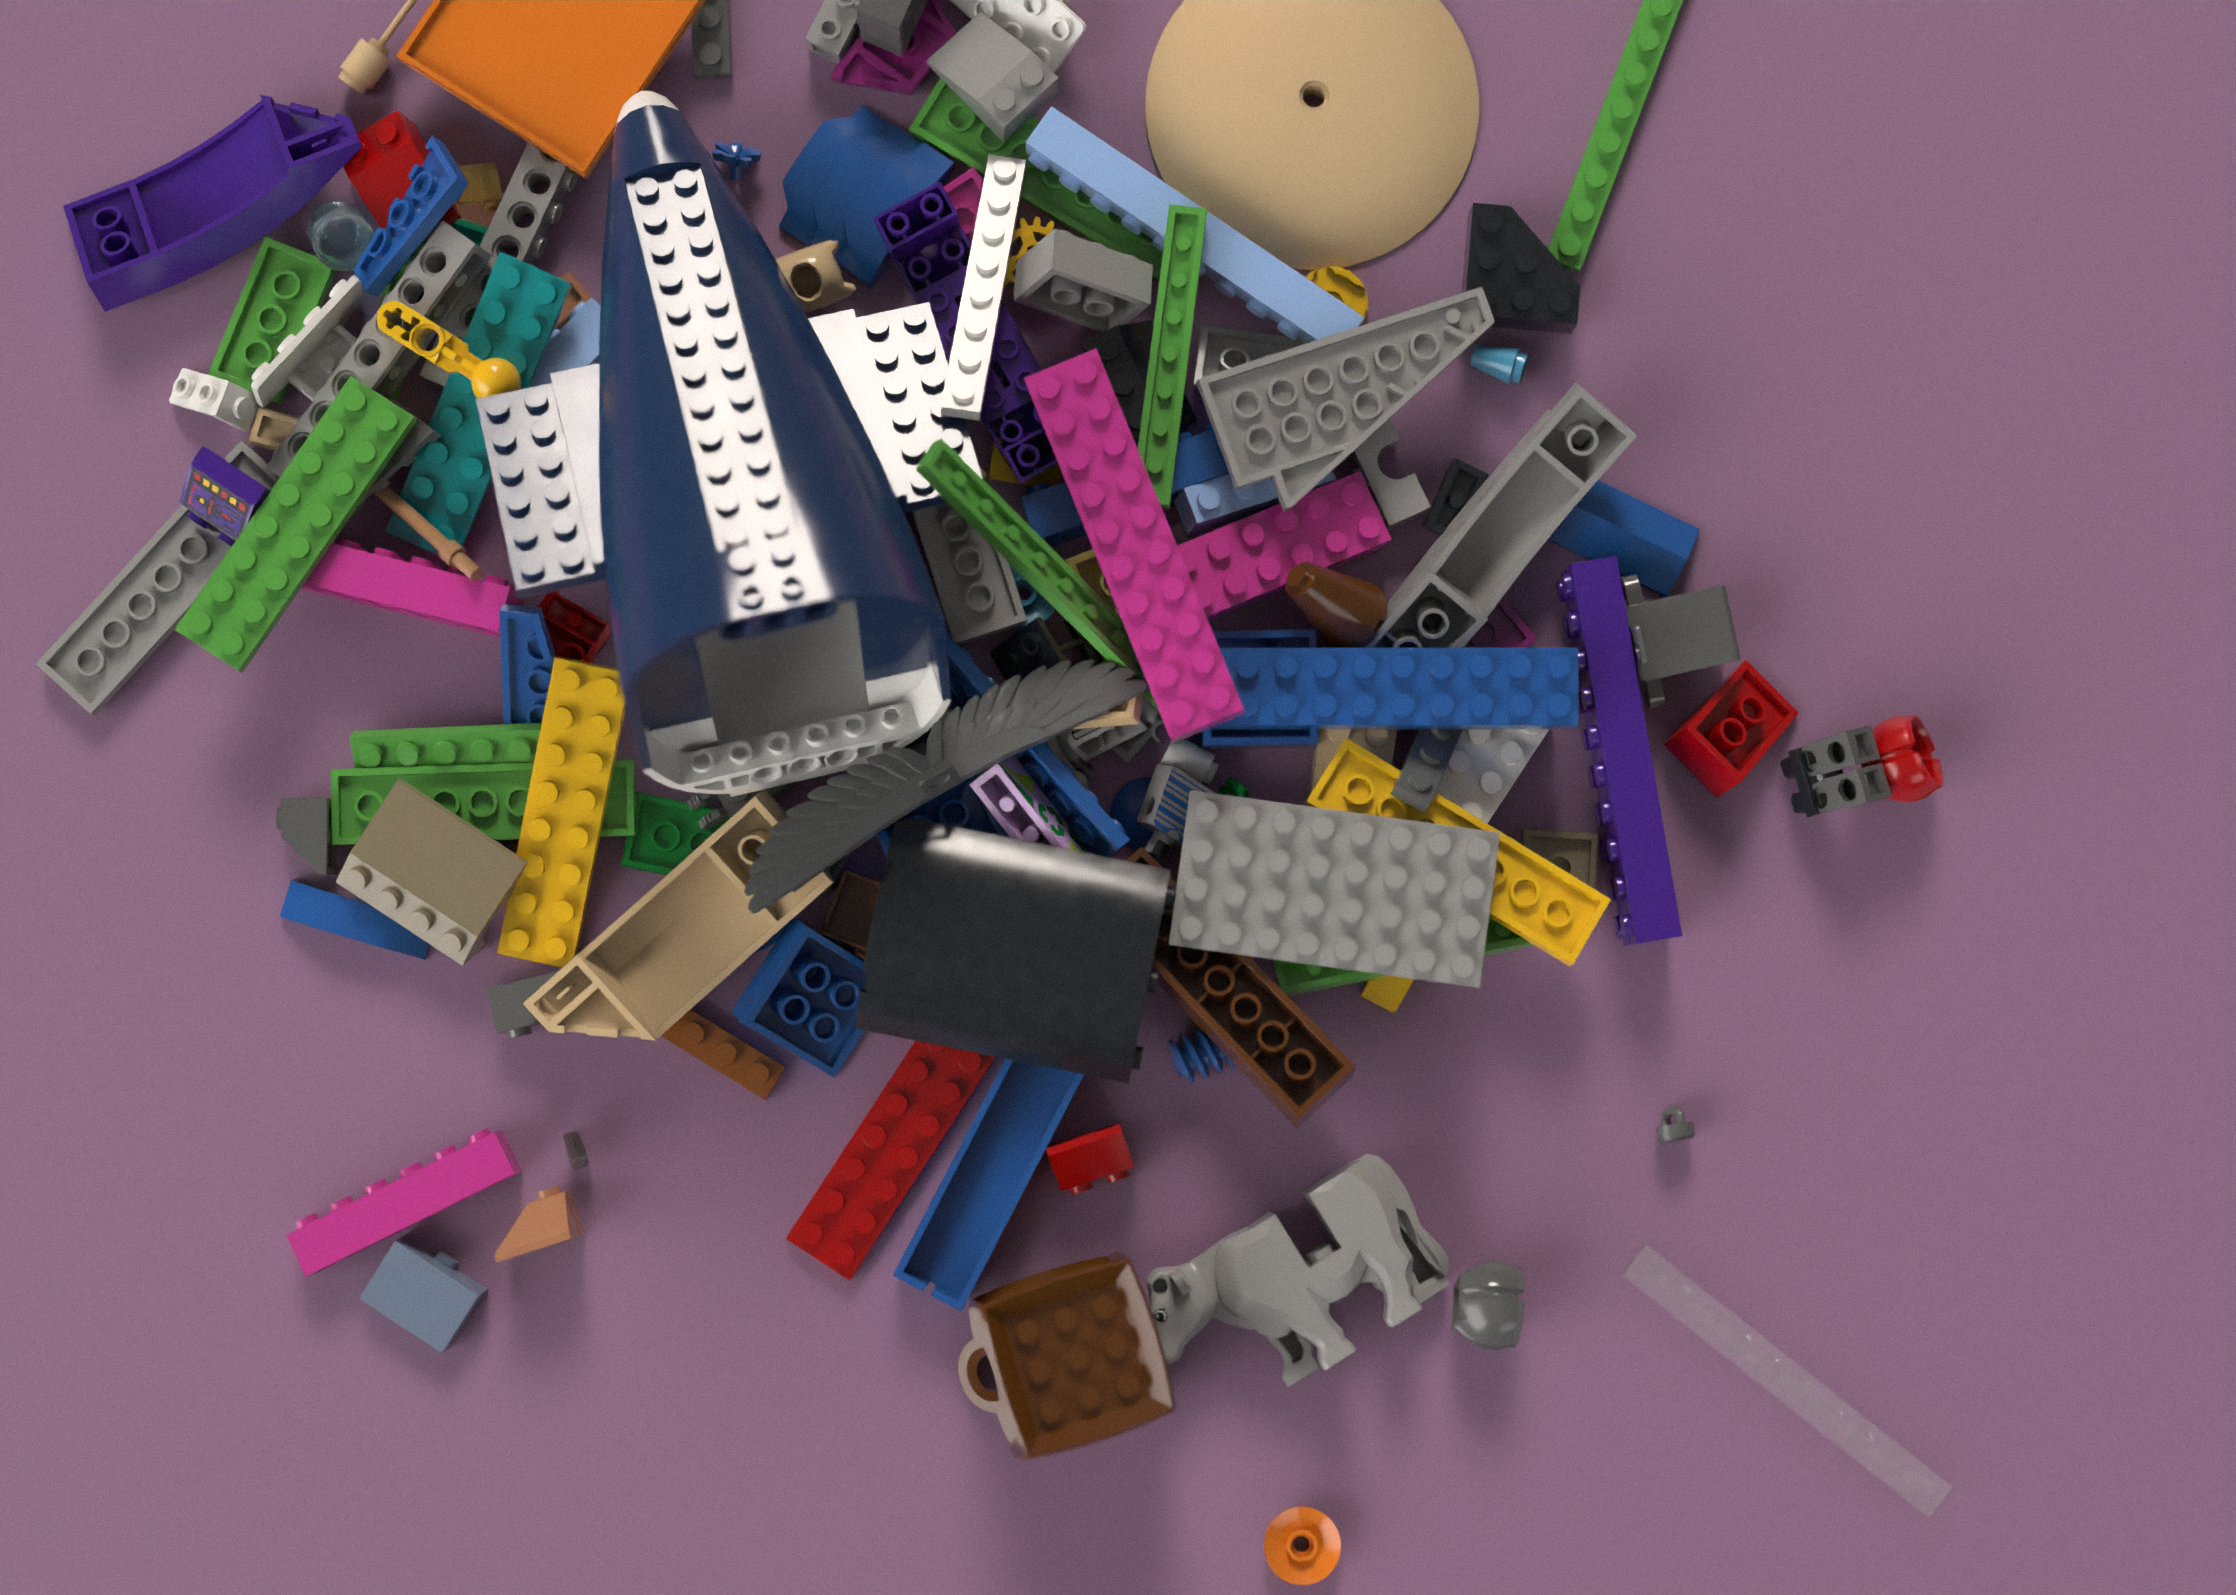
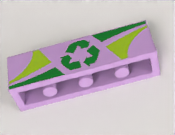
(1023, 807)

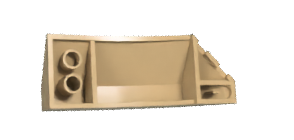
(674, 938)

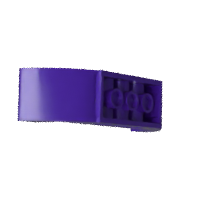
(933, 261)

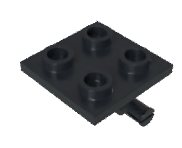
(1035, 647)

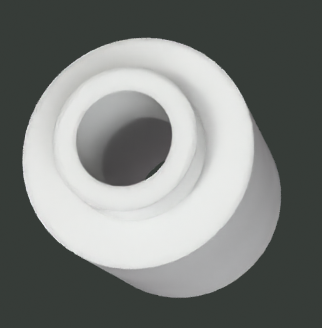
(1191, 760)

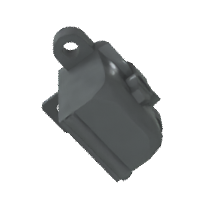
(1677, 634)

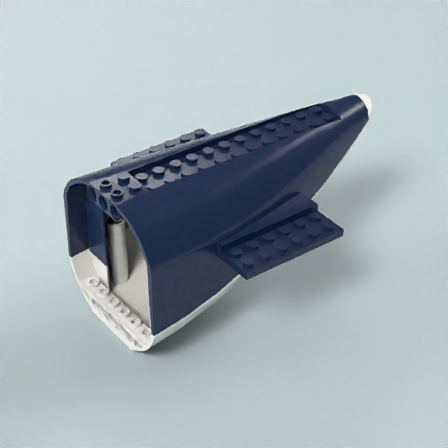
(734, 488)

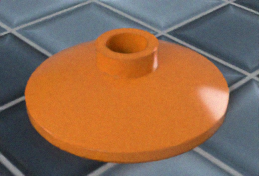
(1304, 1565)

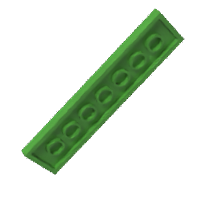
(960, 134)
(296, 524)
(482, 794)

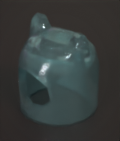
(339, 234)

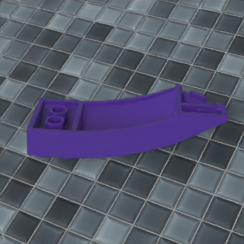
(207, 200)

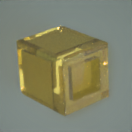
(483, 186)

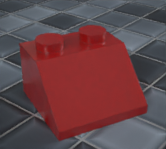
(1090, 1158)

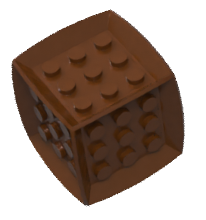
(1068, 1357)

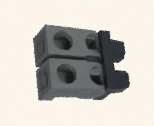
(1821, 775)

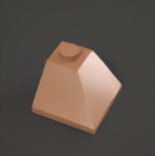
(542, 1224)

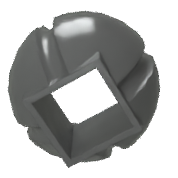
(1488, 1304)

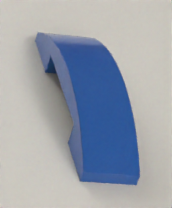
(349, 919)

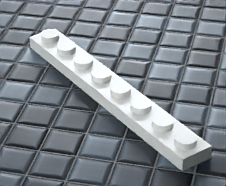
(983, 288)

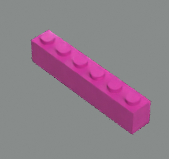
(404, 1202)

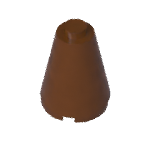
(1337, 604)

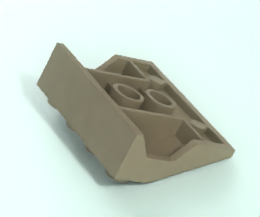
(431, 872)

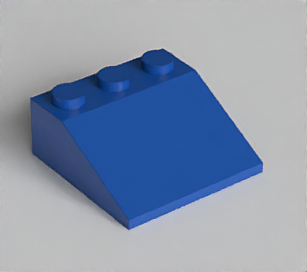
(806, 997)

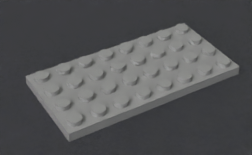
(1334, 888)

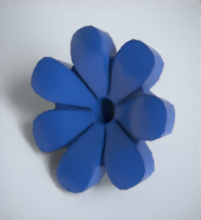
(735, 157)

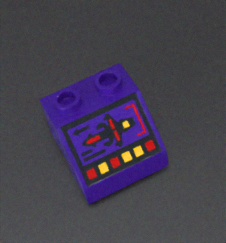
(220, 495)

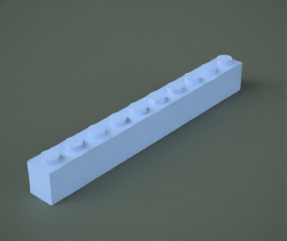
(1227, 256)

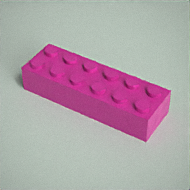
(1257, 552)
(412, 588)

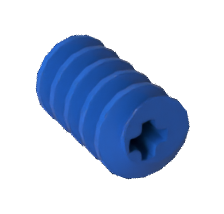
(1197, 1056)

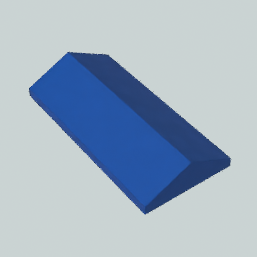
(1639, 535)

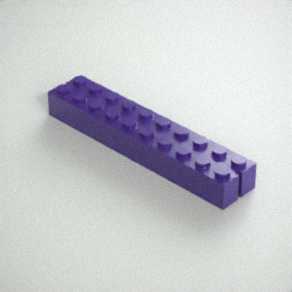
(1619, 752)

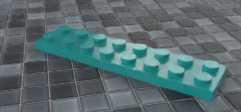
(454, 472)

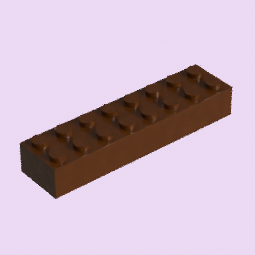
(1251, 1021)

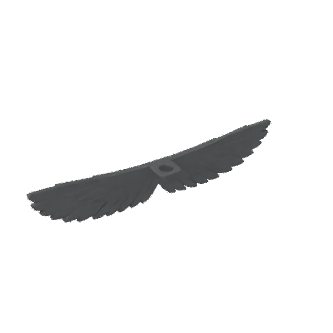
(898, 782)

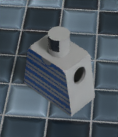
(1166, 808)

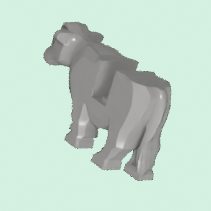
(1265, 1285)

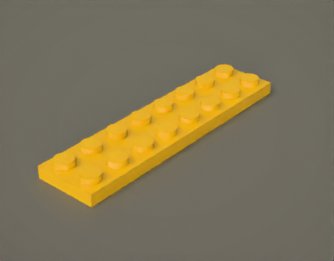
(564, 812)
(1528, 891)

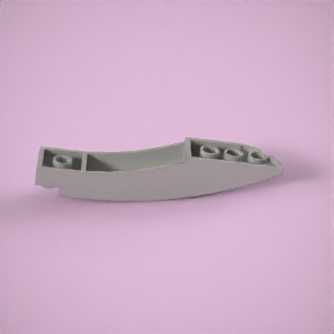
(1504, 525)

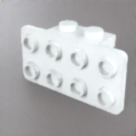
(1041, 25)
(315, 351)

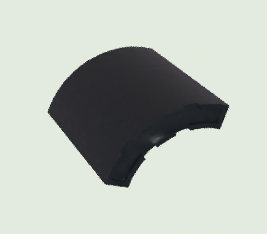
(1013, 949)

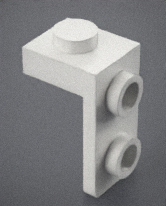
(215, 398)

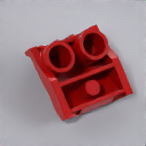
(573, 629)

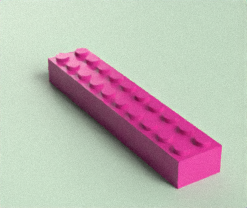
(1134, 546)

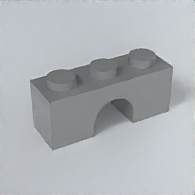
(1395, 498)

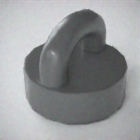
(1674, 1132)

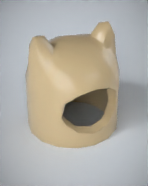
(815, 275)

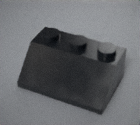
(1126, 361)

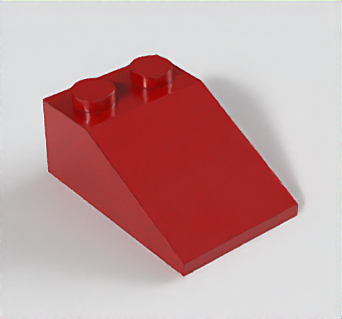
(385, 161)
(1731, 729)

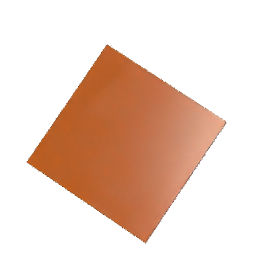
(549, 65)

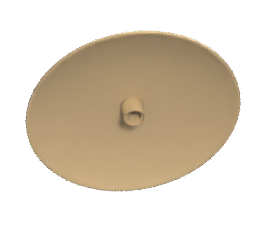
(1326, 178)

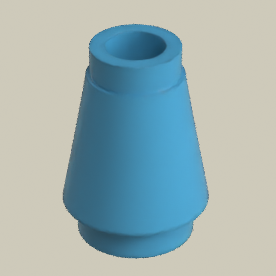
(1500, 362)

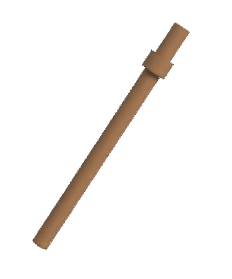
(449, 550)

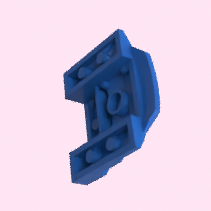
(850, 176)

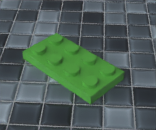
(273, 304)

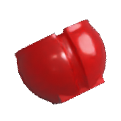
(1907, 758)

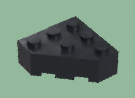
(1517, 273)

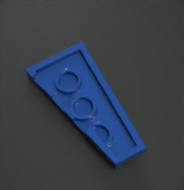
(411, 219)
(525, 663)

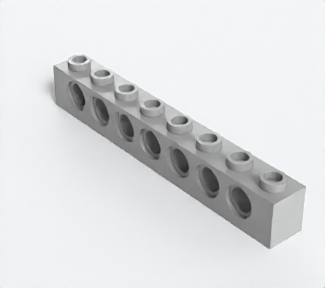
(505, 234)
(441, 295)

